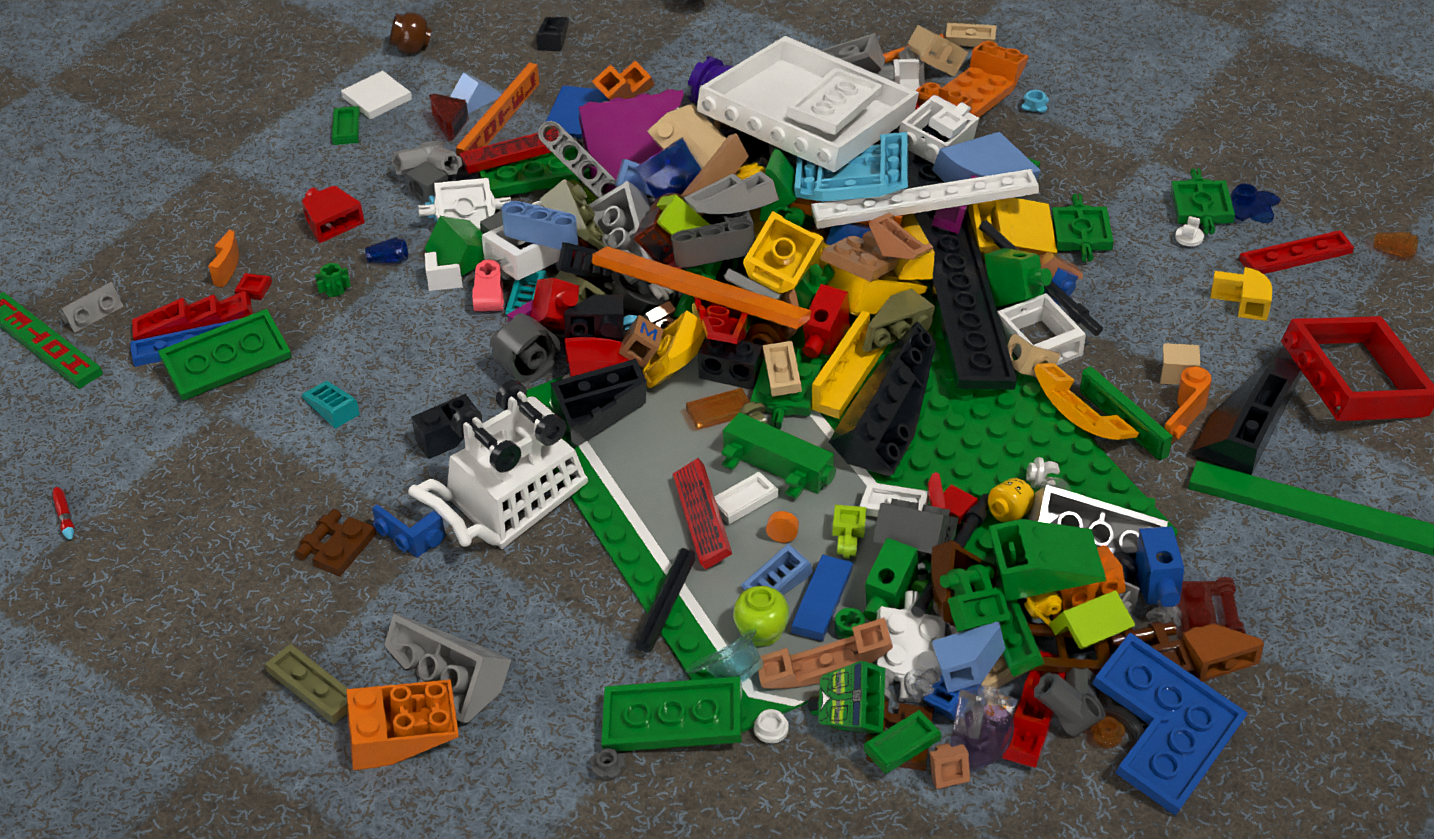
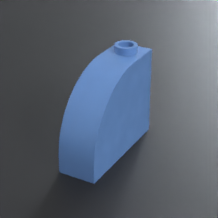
(981, 158)

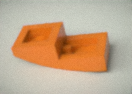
(226, 260)

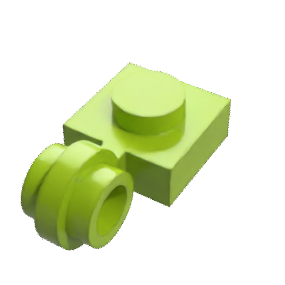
(848, 526)

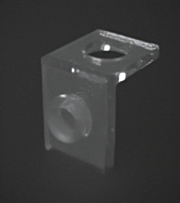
(976, 702)

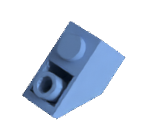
(968, 655)

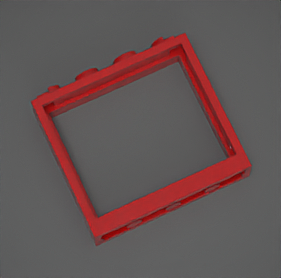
(1414, 387)

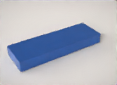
(822, 598)

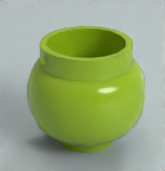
(762, 610)

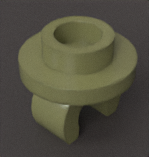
(755, 411)

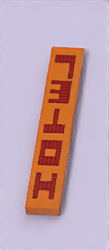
(501, 110)

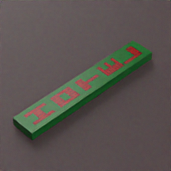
(47, 343)

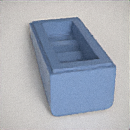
(786, 556)

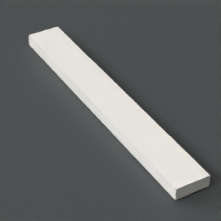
(926, 198)

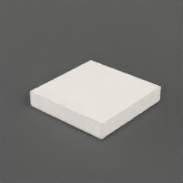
(376, 94)

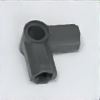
(1071, 699)

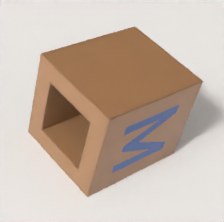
(641, 341)

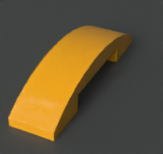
(1056, 387)

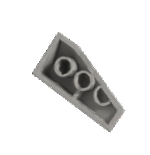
(862, 52)
(435, 655)

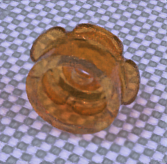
(1105, 738)

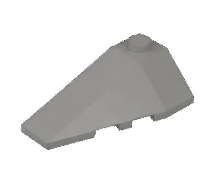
(619, 216)
(1109, 523)

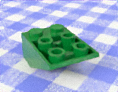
(1044, 557)

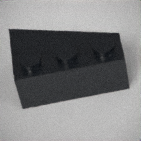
(597, 399)

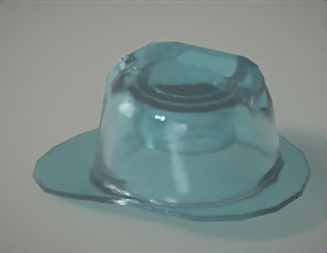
(734, 660)

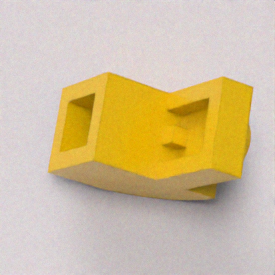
(1250, 289)

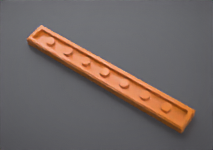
(702, 287)

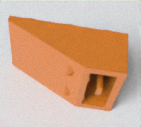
(399, 721)

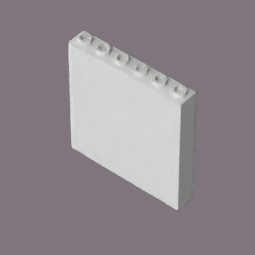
(760, 88)

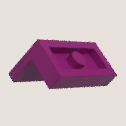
(951, 217)

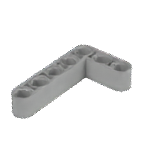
(581, 162)

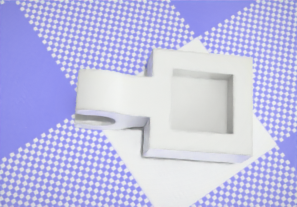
(949, 121)

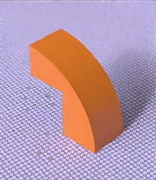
(627, 84)

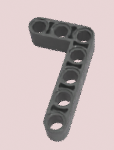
(714, 242)

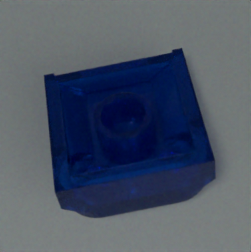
(670, 169)

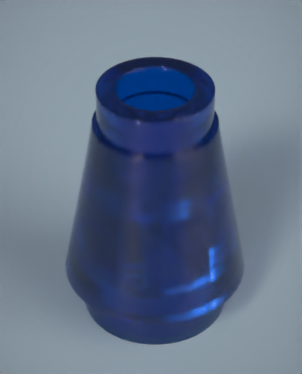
(388, 251)

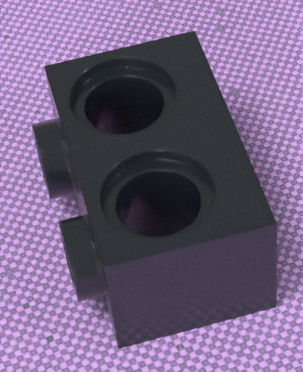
(730, 362)

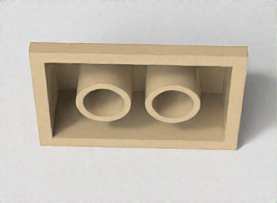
(694, 127)

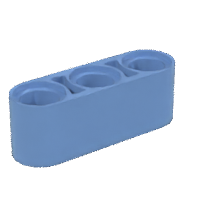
(539, 224)

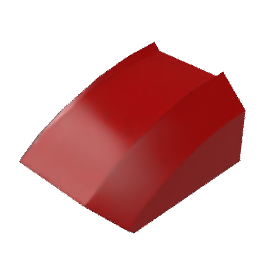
(591, 353)

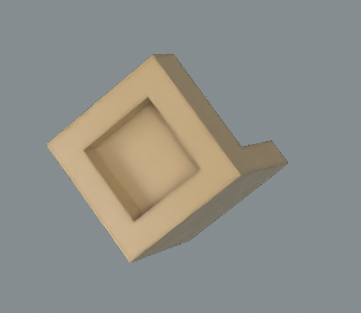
(1176, 359)

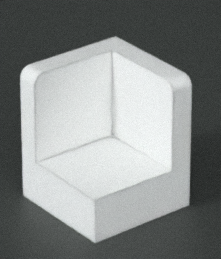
(906, 72)
(441, 276)

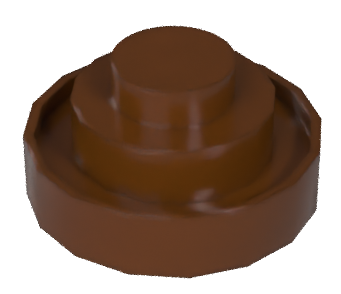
(765, 333)

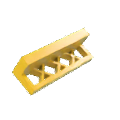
(844, 370)

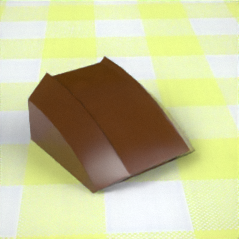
(945, 558)

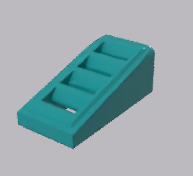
(519, 287)
(336, 405)

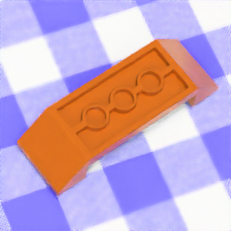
(983, 85)

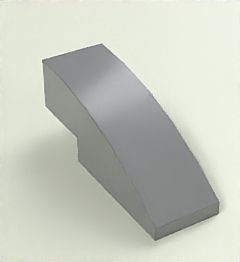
(733, 195)

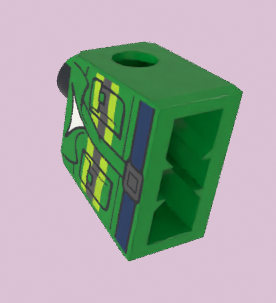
(851, 698)

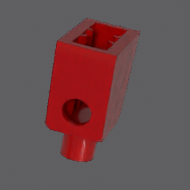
(331, 212)
(552, 300)
(827, 321)

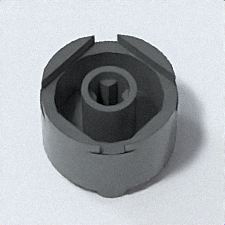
(525, 348)

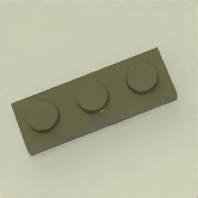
(309, 682)

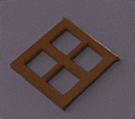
(1063, 663)

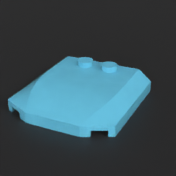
(870, 174)

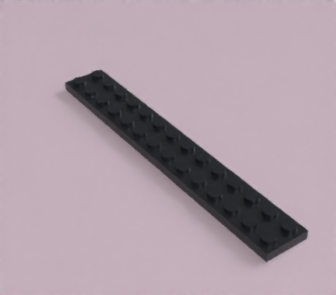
(963, 295)

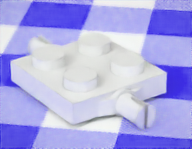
(463, 200)
(910, 640)

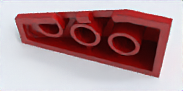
(723, 322)

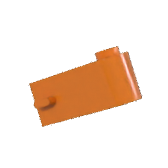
(1191, 398)

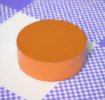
(782, 527)

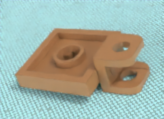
(859, 257)

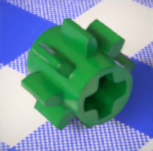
(332, 280)

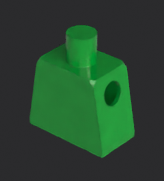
(1015, 275)
(890, 577)

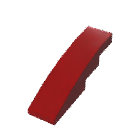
(180, 316)
(1031, 722)

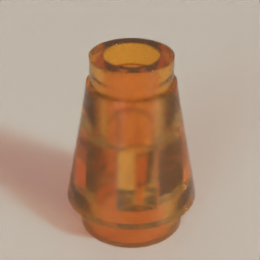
(1397, 243)

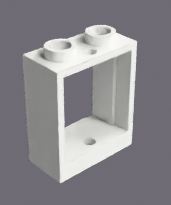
(930, 146)
(513, 260)
(1069, 337)

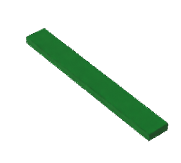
(1313, 507)

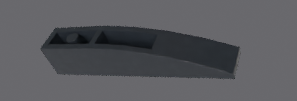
(888, 406)
(1248, 418)

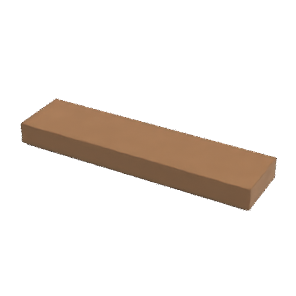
(722, 164)

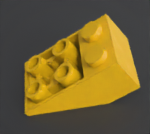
(1020, 221)

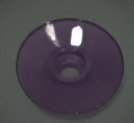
(994, 738)

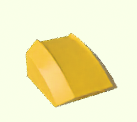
(781, 254)
(677, 348)

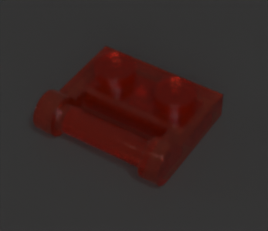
(1198, 606)

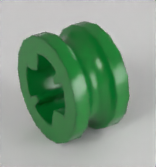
(843, 618)

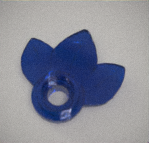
(1253, 204)

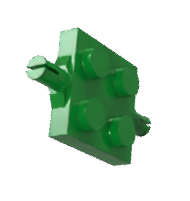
(1203, 200)
(1082, 228)
(788, 404)

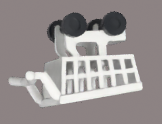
(501, 461)

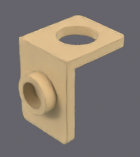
(1030, 355)

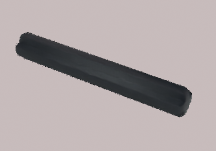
(665, 600)

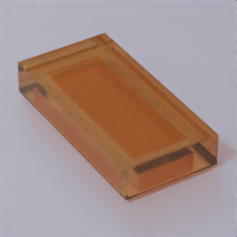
(716, 408)

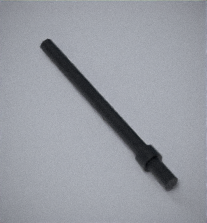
(1076, 311)
(973, 519)

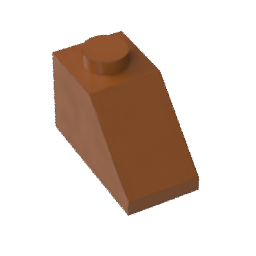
(1220, 650)

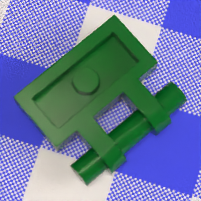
(975, 608)

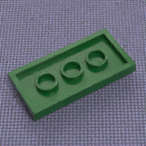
(530, 174)
(224, 354)
(672, 714)

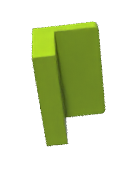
(677, 215)
(1094, 620)

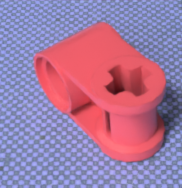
(488, 287)

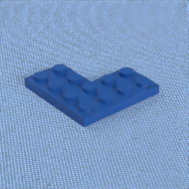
(1184, 718)

